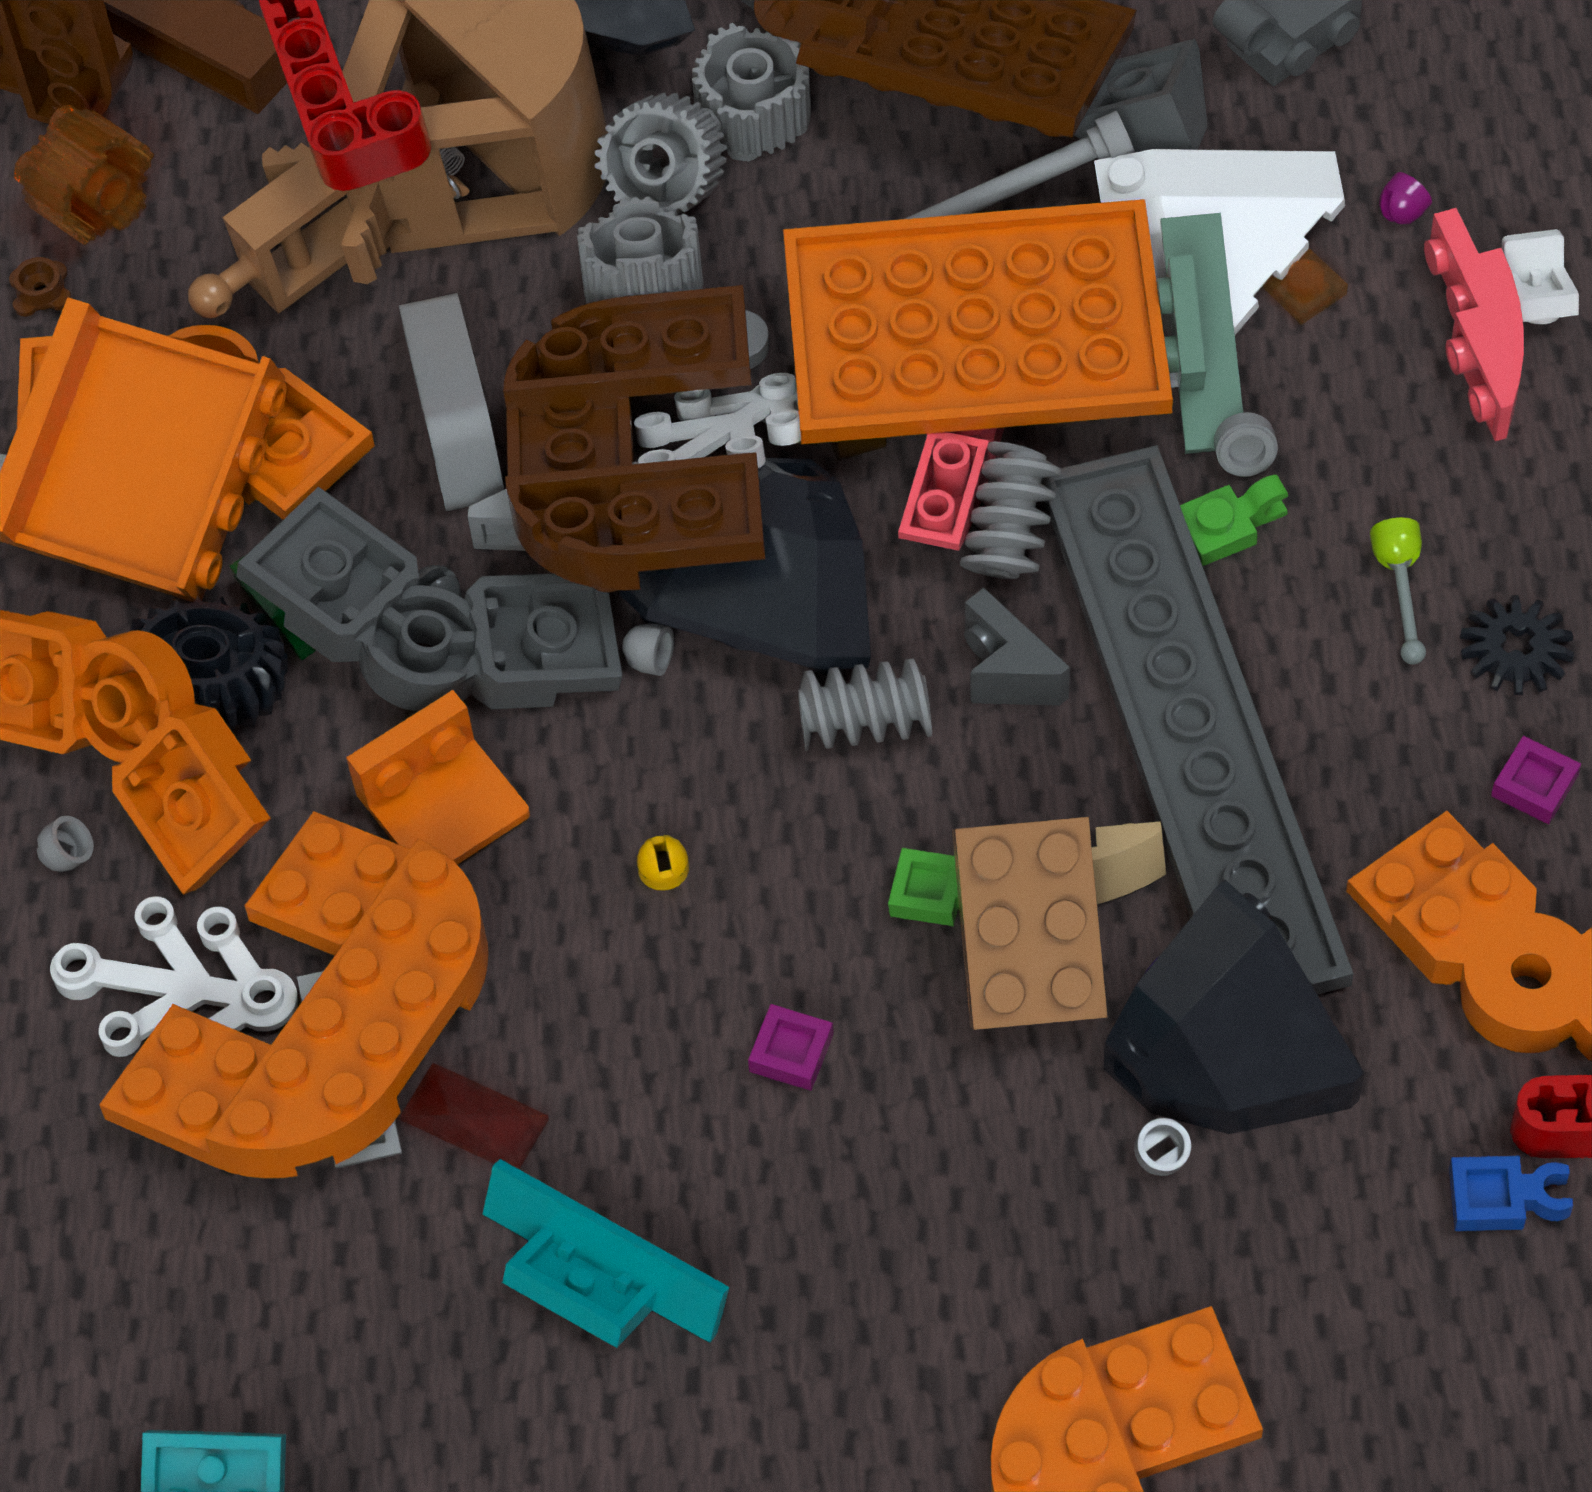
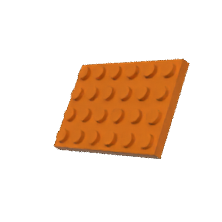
(976, 322)

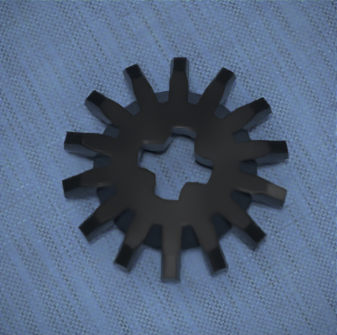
(1515, 665)

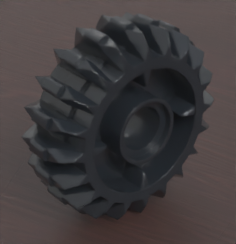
(229, 655)

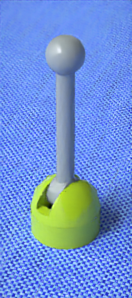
(1397, 547)

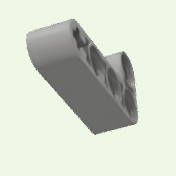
(452, 400)

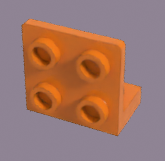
(436, 783)

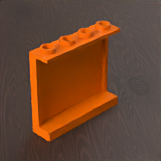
(136, 452)

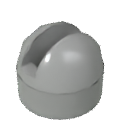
(649, 648)
(64, 835)
(1153, 1135)

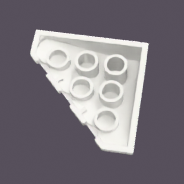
(1263, 201)

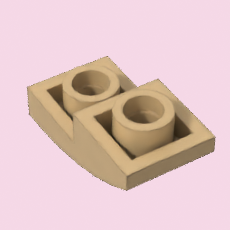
(1127, 858)

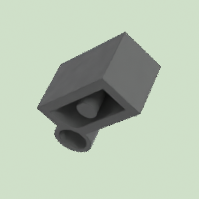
(1285, 34)

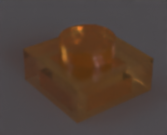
(1307, 287)

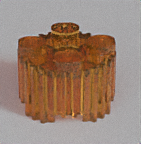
(85, 174)

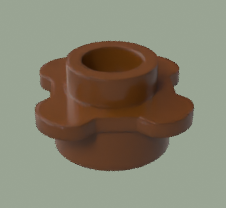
(34, 274)

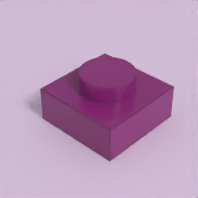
(1536, 780)
(790, 1047)

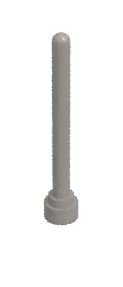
(1103, 141)

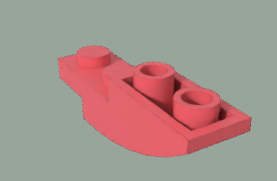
(1486, 317)
(947, 487)

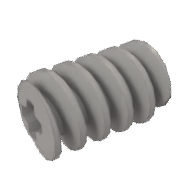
(1009, 511)
(864, 703)

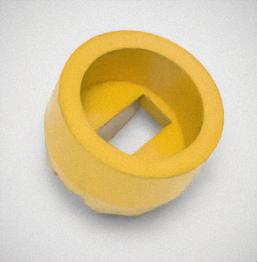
(648, 863)

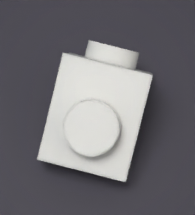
(1540, 276)

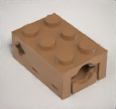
(1029, 923)

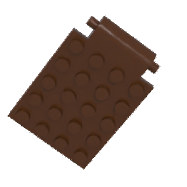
(992, 57)

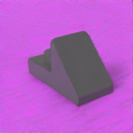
(1015, 662)

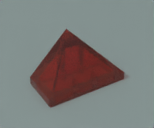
(474, 1117)

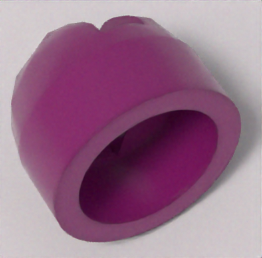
(1403, 199)

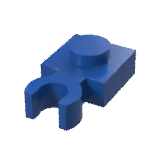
(1496, 1195)

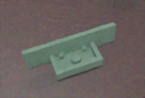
(1201, 324)

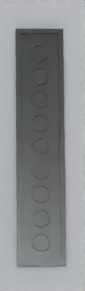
(1187, 701)

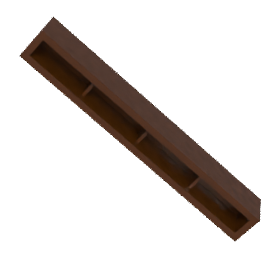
(206, 41)

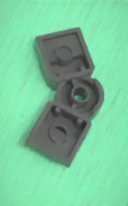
(361, 601)

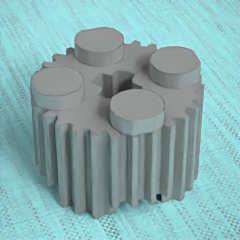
(753, 90)
(683, 131)
(639, 252)

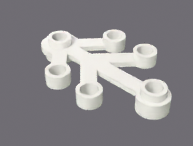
(771, 402)
(185, 985)

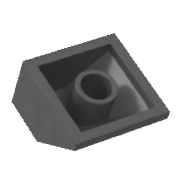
(1156, 98)

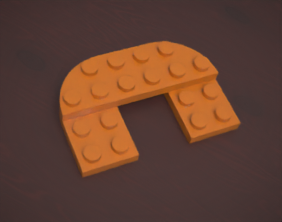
(329, 1084)
(1123, 1410)

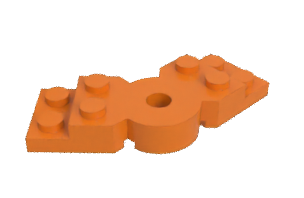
(304, 445)
(136, 706)
(1475, 922)

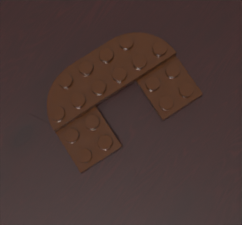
(61, 55)
(570, 440)

